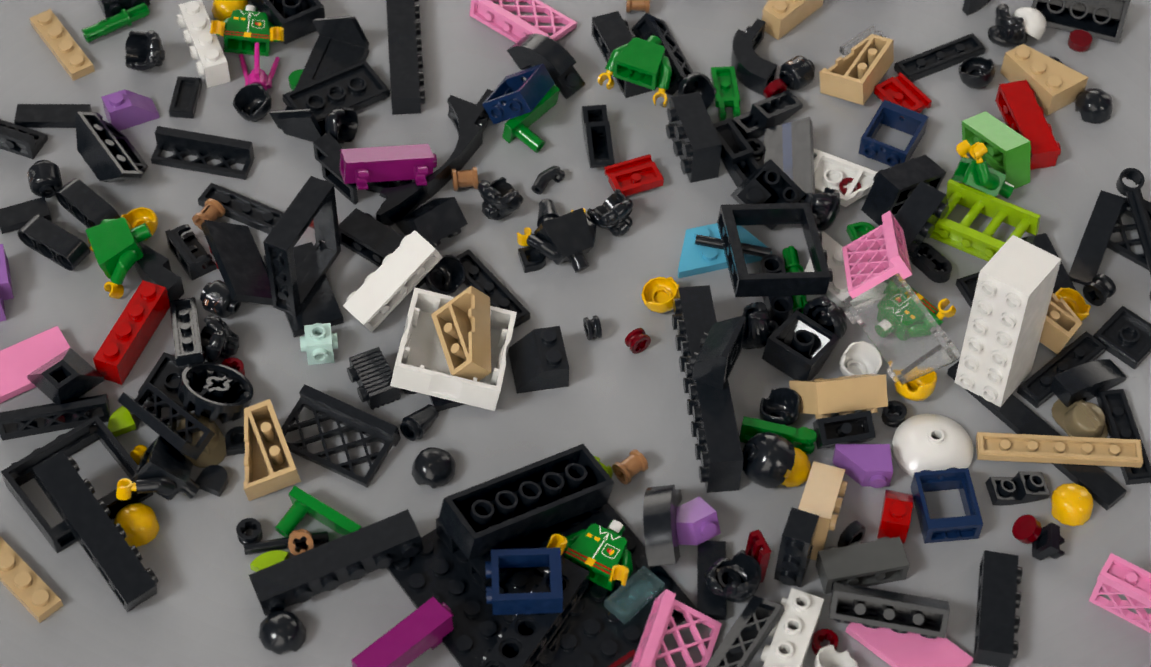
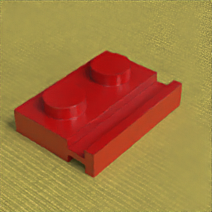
(903, 93)
(634, 175)

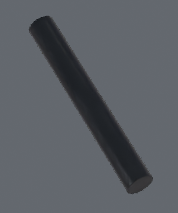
(746, 248)
(282, 543)

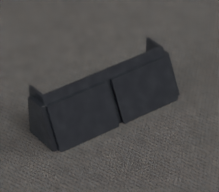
(337, 47)

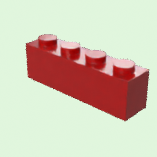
(1026, 117)
(132, 332)

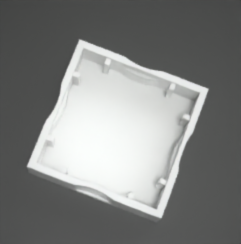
(423, 365)

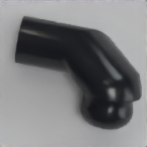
(544, 177)

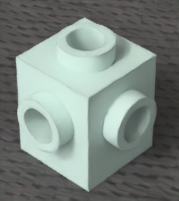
(319, 343)

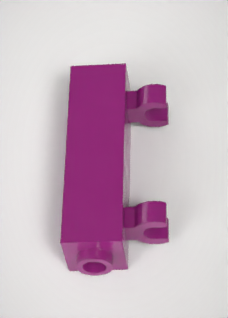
(387, 164)
(409, 638)

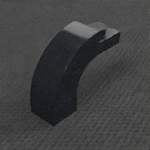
(540, 49)
(749, 67)
(660, 525)

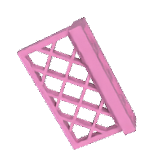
(517, 26)
(893, 249)
(1128, 579)
(656, 629)

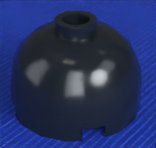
(767, 459)

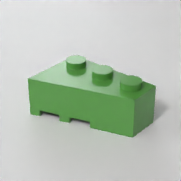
(1006, 148)

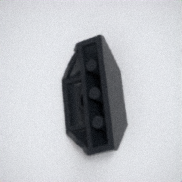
(107, 149)

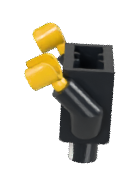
(563, 238)
(160, 471)

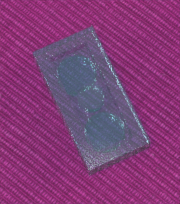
(635, 595)

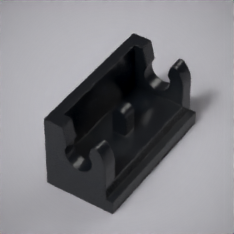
(189, 252)

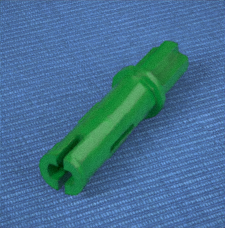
(115, 22)
(792, 264)

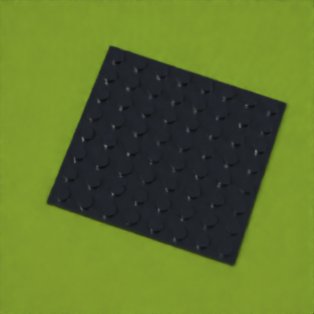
(587, 636)

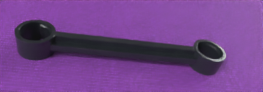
(1138, 209)

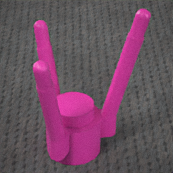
(258, 75)

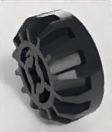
(209, 385)

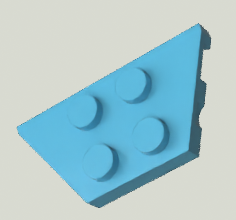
(702, 259)

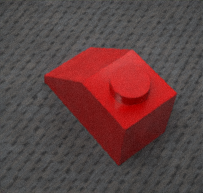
(895, 515)

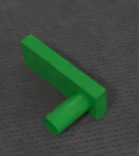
(519, 125)
(307, 504)

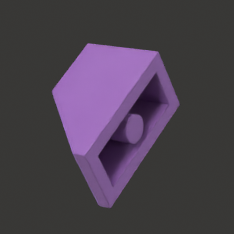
(128, 109)
(865, 463)
(696, 522)

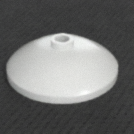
(918, 451)

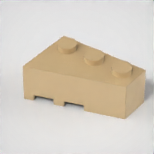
(785, 15)
(860, 71)
(1052, 81)
(1059, 325)
(466, 334)
(841, 394)
(266, 453)
(823, 498)

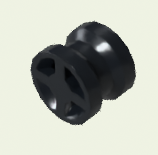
(1099, 290)

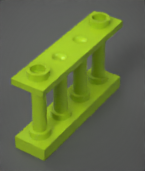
(972, 241)

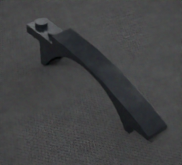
(470, 122)

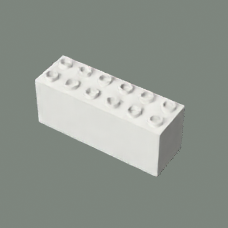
(1006, 320)

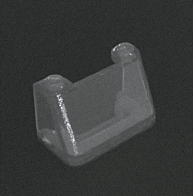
(902, 329)

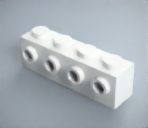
(203, 45)
(392, 280)
(794, 630)

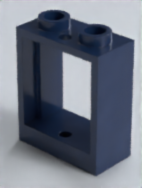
(518, 96)
(890, 115)
(948, 528)
(525, 602)

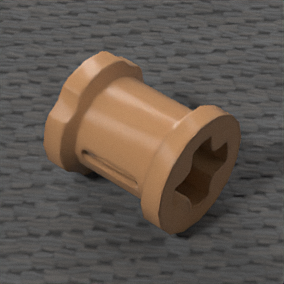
(638, 5)
(465, 178)
(211, 212)
(630, 466)
(298, 535)

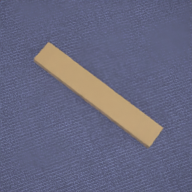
(1059, 449)

